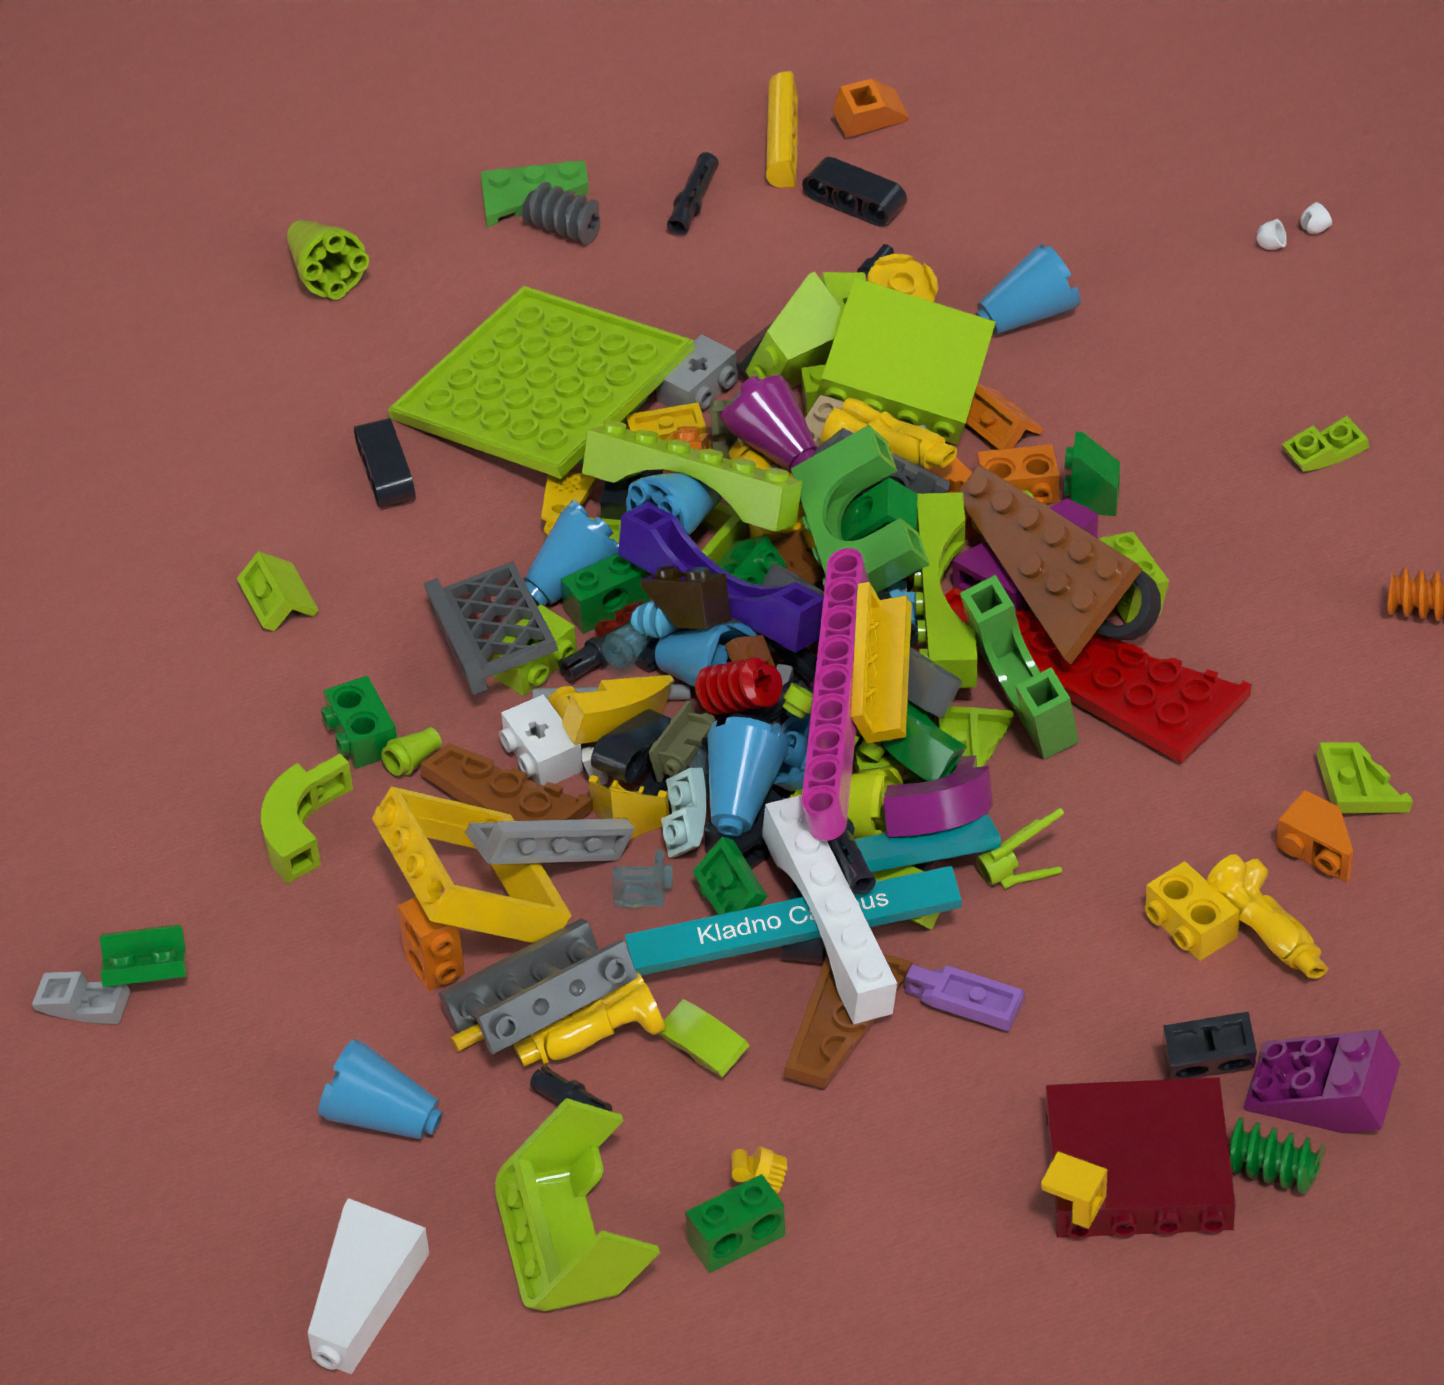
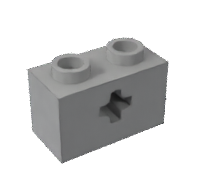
(700, 375)

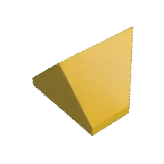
(617, 803)

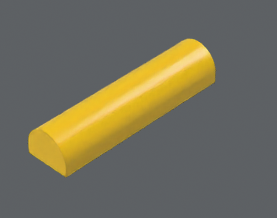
(782, 131)

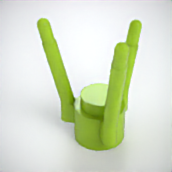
(999, 863)

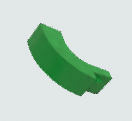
(926, 747)

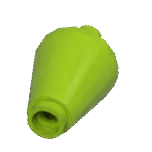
(326, 257)

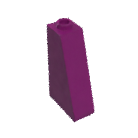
(982, 563)

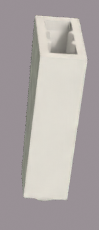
(363, 1282)

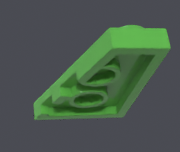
(507, 188)

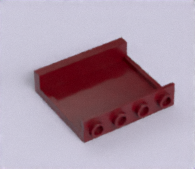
(1160, 1154)

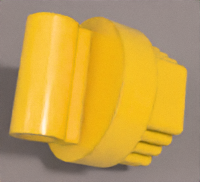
(762, 1162)

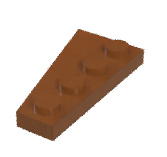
(827, 1031)

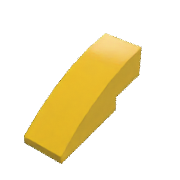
(614, 703)

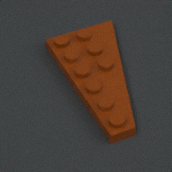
(1055, 564)

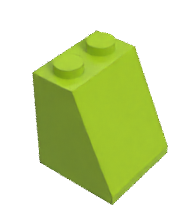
(799, 334)

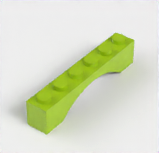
(757, 495)
(945, 635)

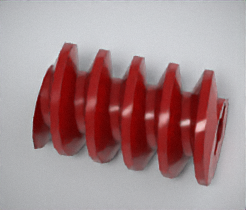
(738, 686)

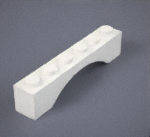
(854, 955)

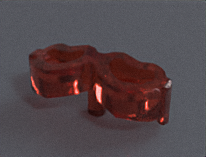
(622, 617)

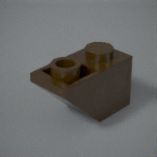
(689, 597)

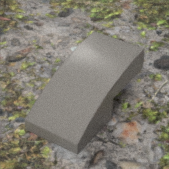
(73, 998)

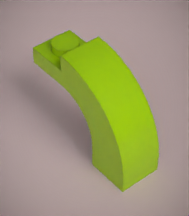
(288, 805)

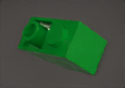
(1093, 476)

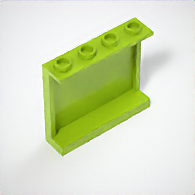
(907, 358)

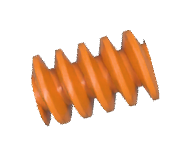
(1416, 593)

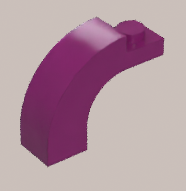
(940, 802)

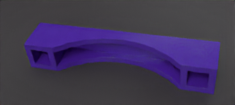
(782, 613)

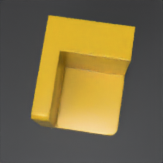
(1079, 1183)

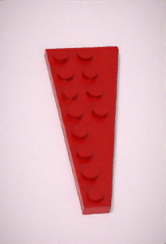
(1133, 691)

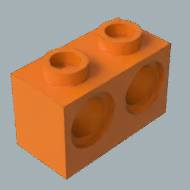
(1027, 469)
(429, 946)

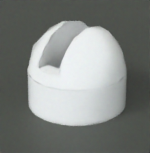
(1315, 219)
(1272, 235)

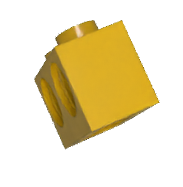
(1191, 911)

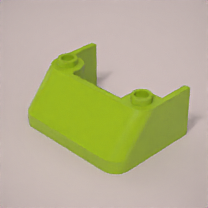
(549, 1219)

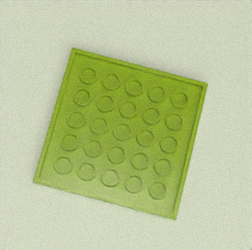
(541, 379)

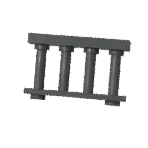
(537, 985)

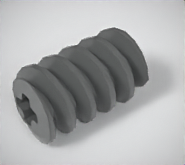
(562, 212)

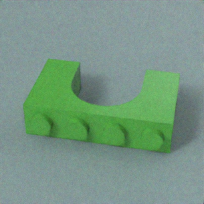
(829, 486)
(1034, 696)

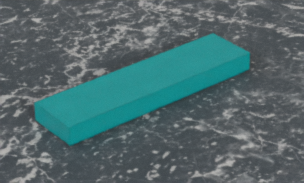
(900, 851)

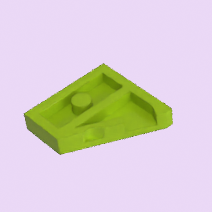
(977, 729)

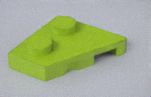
(1357, 781)

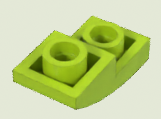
(1328, 447)
(703, 1037)

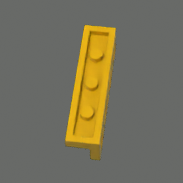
(881, 665)

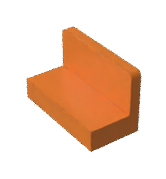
(999, 418)

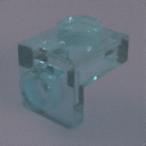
(642, 884)

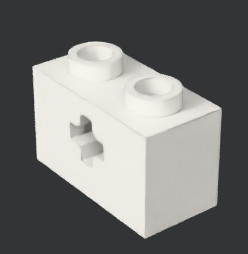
(540, 742)

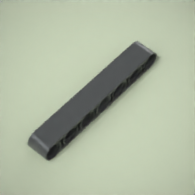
(928, 683)

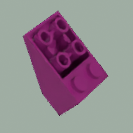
(1326, 1081)

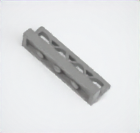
(550, 840)

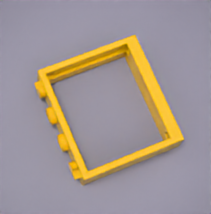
(412, 817)

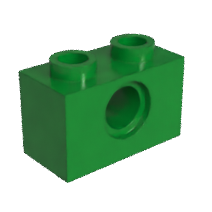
(878, 509)
(601, 590)

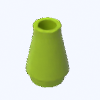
(407, 752)

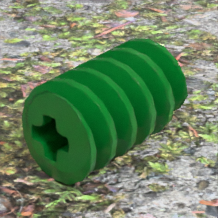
(1274, 1157)

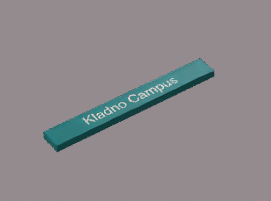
(785, 923)

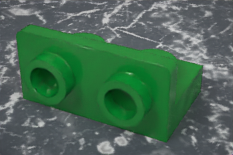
(728, 879)
(143, 955)

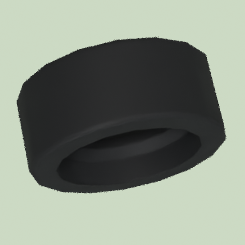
(1146, 616)

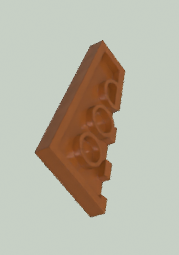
(481, 784)

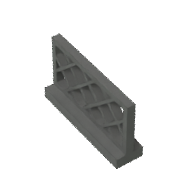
(463, 632)

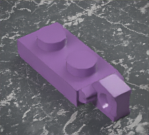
(966, 995)

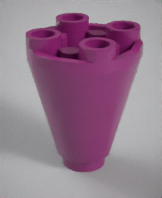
(770, 421)

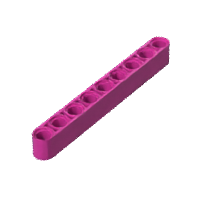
(831, 726)

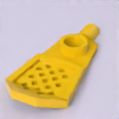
(561, 492)

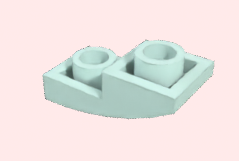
(688, 802)

